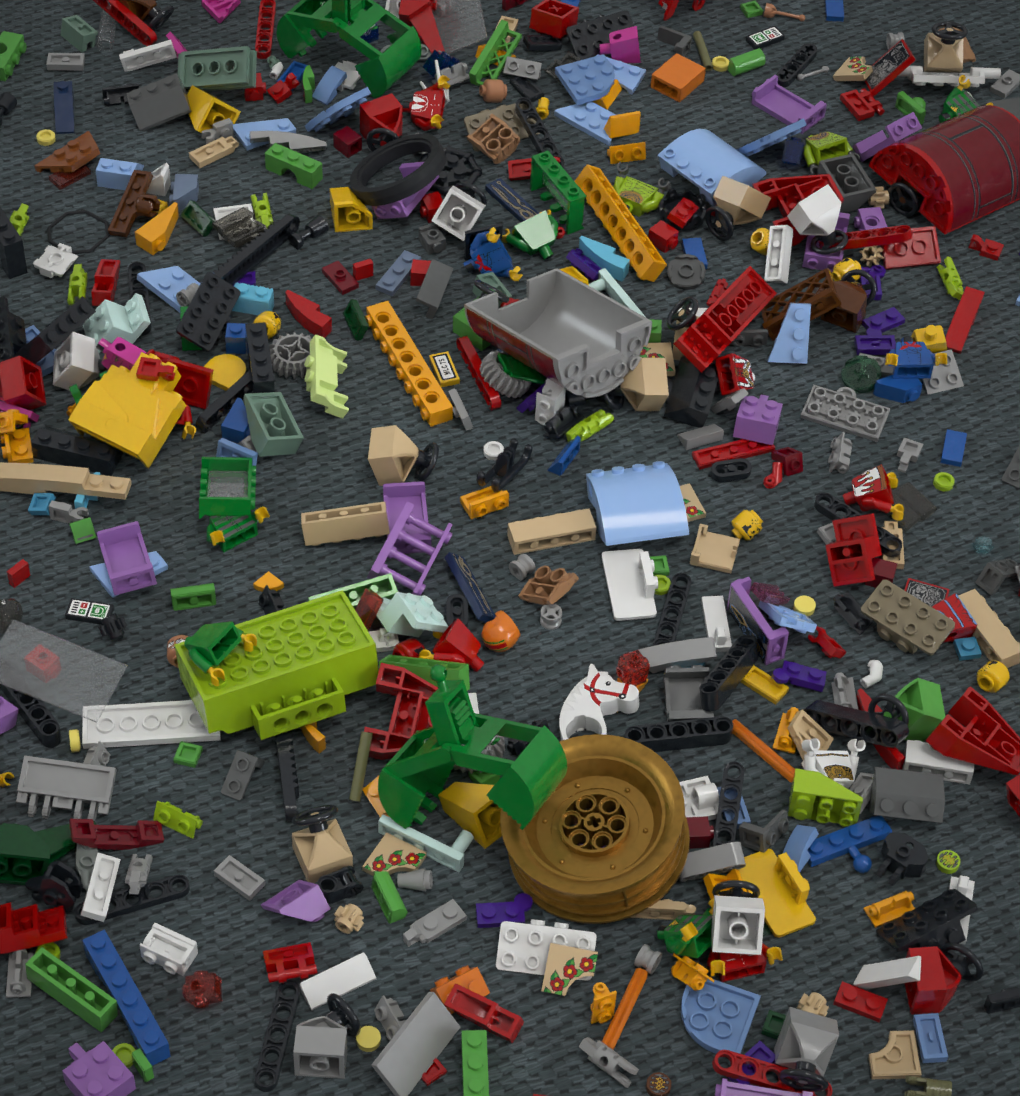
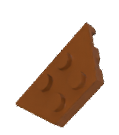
(71, 156)

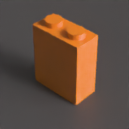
(678, 77)

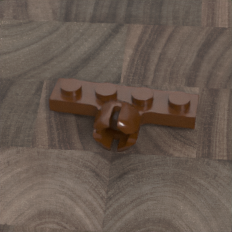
(134, 204)

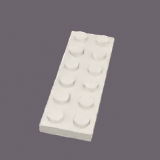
(146, 725)

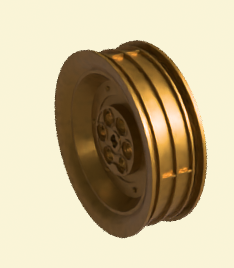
(638, 861)

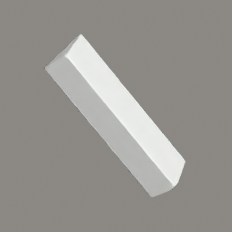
(778, 254)
(889, 973)
(338, 980)

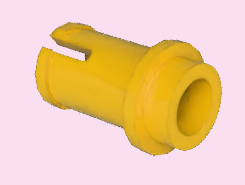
(542, 108)

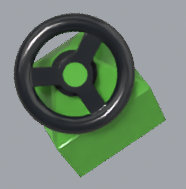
(460, 323)
(917, 705)

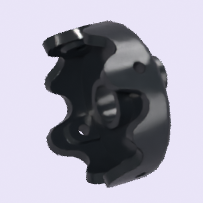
(672, 199)

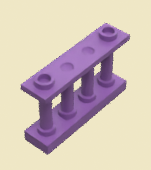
(399, 534)

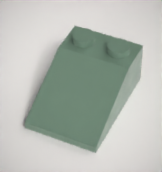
(272, 424)

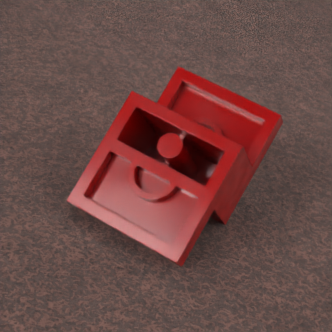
(852, 552)

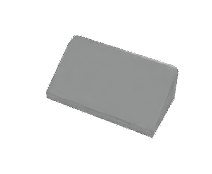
(701, 436)

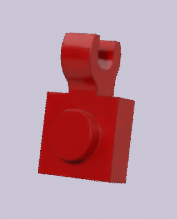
(281, 91)
(988, 249)
(152, 368)
(828, 644)

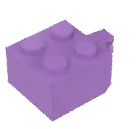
(758, 419)
(97, 1073)

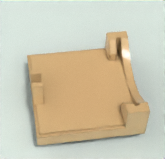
(714, 550)

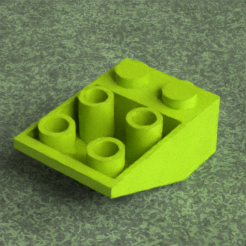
(822, 799)

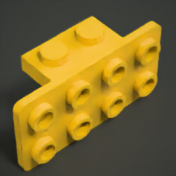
(782, 891)

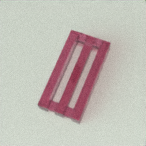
(770, 592)

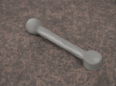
(800, 77)

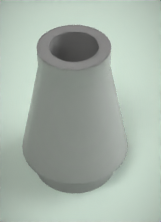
(416, 880)

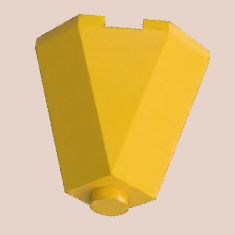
(208, 109)
(349, 211)
(473, 810)

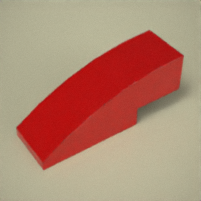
(105, 281)
(308, 314)
(484, 1013)

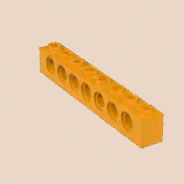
(620, 223)
(409, 364)

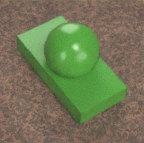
(908, 105)

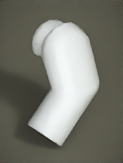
(875, 675)

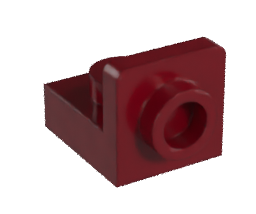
(791, 460)

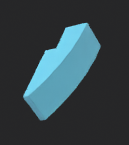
(605, 257)

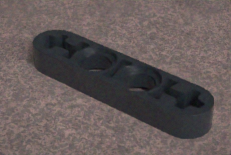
(795, 65)

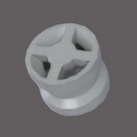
(893, 39)
(522, 567)
(551, 611)
(648, 959)

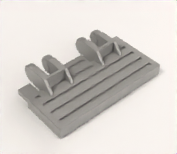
(65, 783)

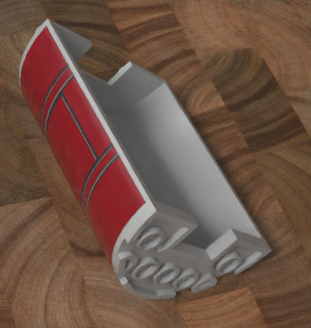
(565, 332)

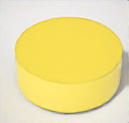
(720, 63)
(45, 137)
(804, 605)
(74, 740)
(368, 1039)

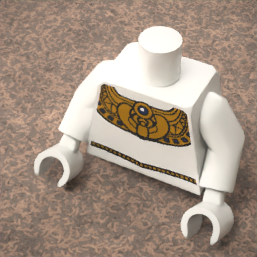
(833, 764)

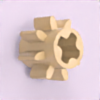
(880, 198)
(872, 259)
(349, 918)
(814, 1004)

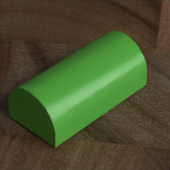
(746, 62)
(193, 596)
(388, 897)

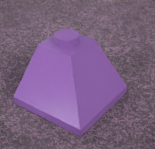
(299, 900)

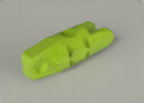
(262, 209)
(19, 218)
(951, 278)
(77, 284)
(590, 425)

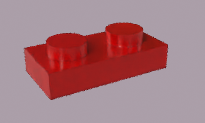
(683, 212)
(860, 1001)

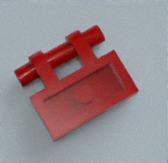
(861, 104)
(290, 957)

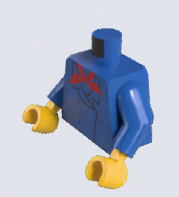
(491, 256)
(913, 359)

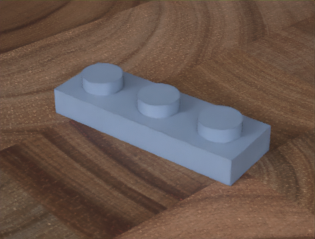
(397, 273)

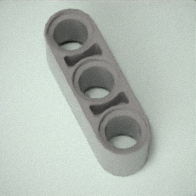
(713, 861)

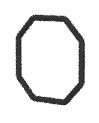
(79, 212)

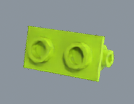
(175, 819)

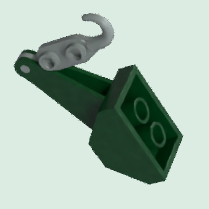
(30, 853)

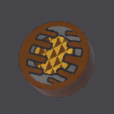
(658, 1084)

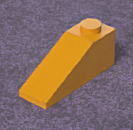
(156, 232)

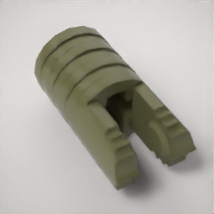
(932, 1087)

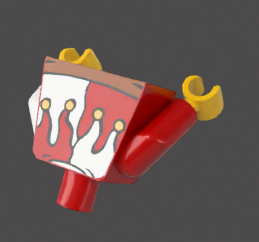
(874, 492)

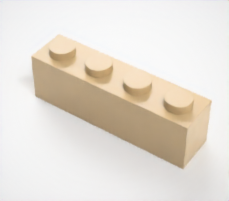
(345, 523)
(551, 531)
(990, 633)

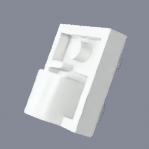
(700, 798)

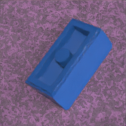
(565, 457)

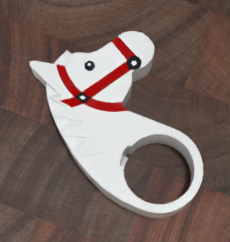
(593, 699)

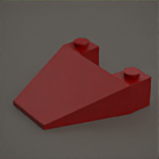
(789, 191)
(408, 713)
(984, 739)

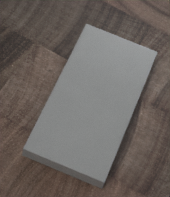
(845, 413)
(416, 1045)

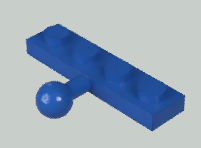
(849, 841)

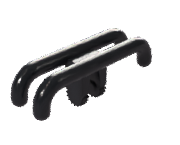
(504, 467)

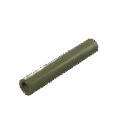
(704, 55)
(360, 766)

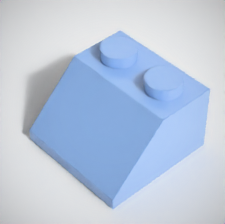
(115, 173)

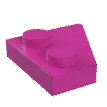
(219, 8)

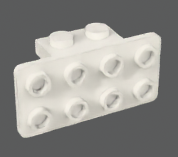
(630, 583)
(527, 945)

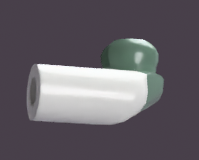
(276, 67)

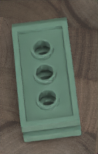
(218, 68)

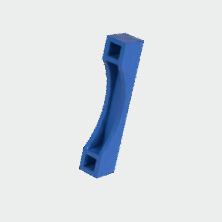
(130, 1002)

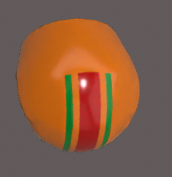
(500, 633)

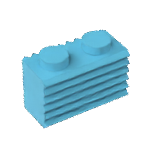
(254, 299)

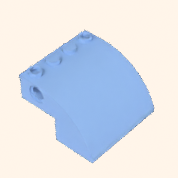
(705, 159)
(637, 503)

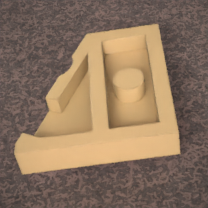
(804, 728)

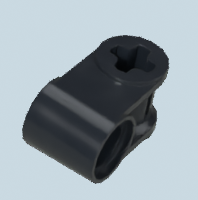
(341, 885)

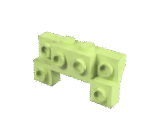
(322, 376)

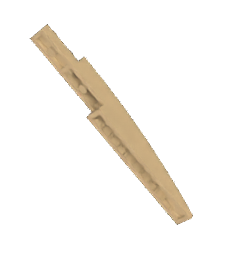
(41, 478)

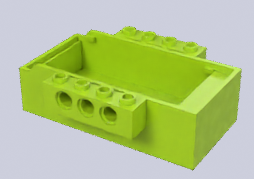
(292, 676)

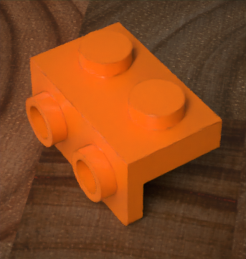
(465, 977)

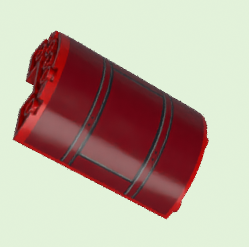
(959, 166)

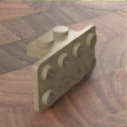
(503, 112)
(906, 619)

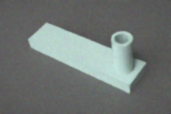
(613, 289)
(449, 856)

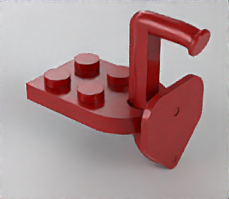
(194, 380)

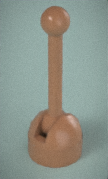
(770, 11)

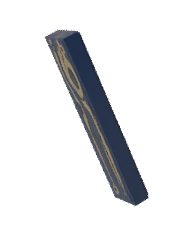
(510, 200)
(470, 587)

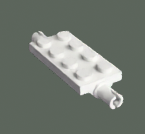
(977, 76)

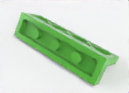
(481, 66)

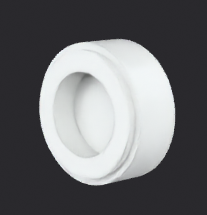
(492, 450)

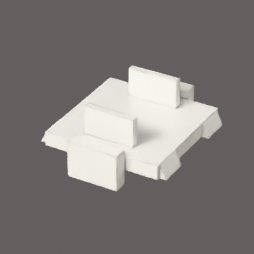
(352, 75)
(55, 260)

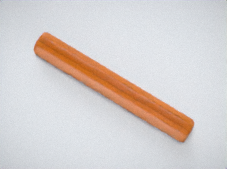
(763, 750)
(625, 1008)

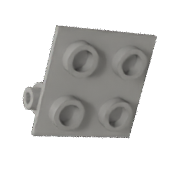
(944, 376)

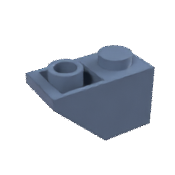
(184, 189)

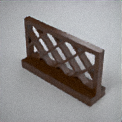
(820, 302)

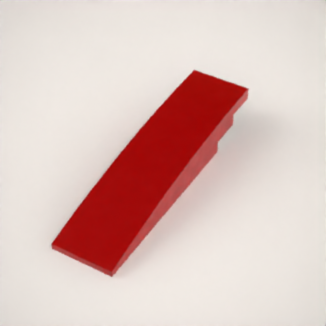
(725, 319)
(30, 927)

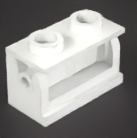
(549, 402)
(168, 949)

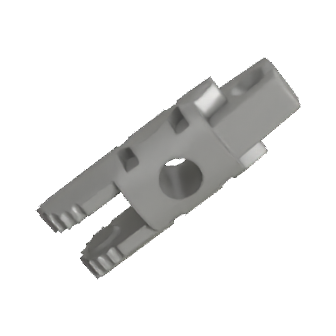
(138, 872)
(598, 1054)

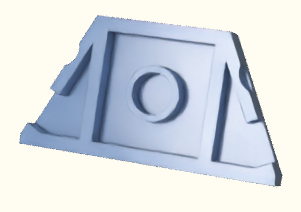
(587, 118)
(167, 283)
(789, 618)

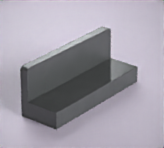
(434, 286)

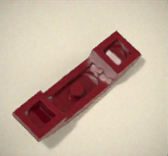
(116, 836)

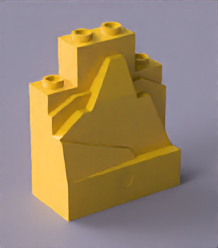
(130, 411)

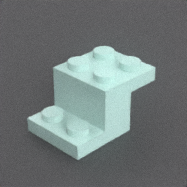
(118, 321)
(410, 615)

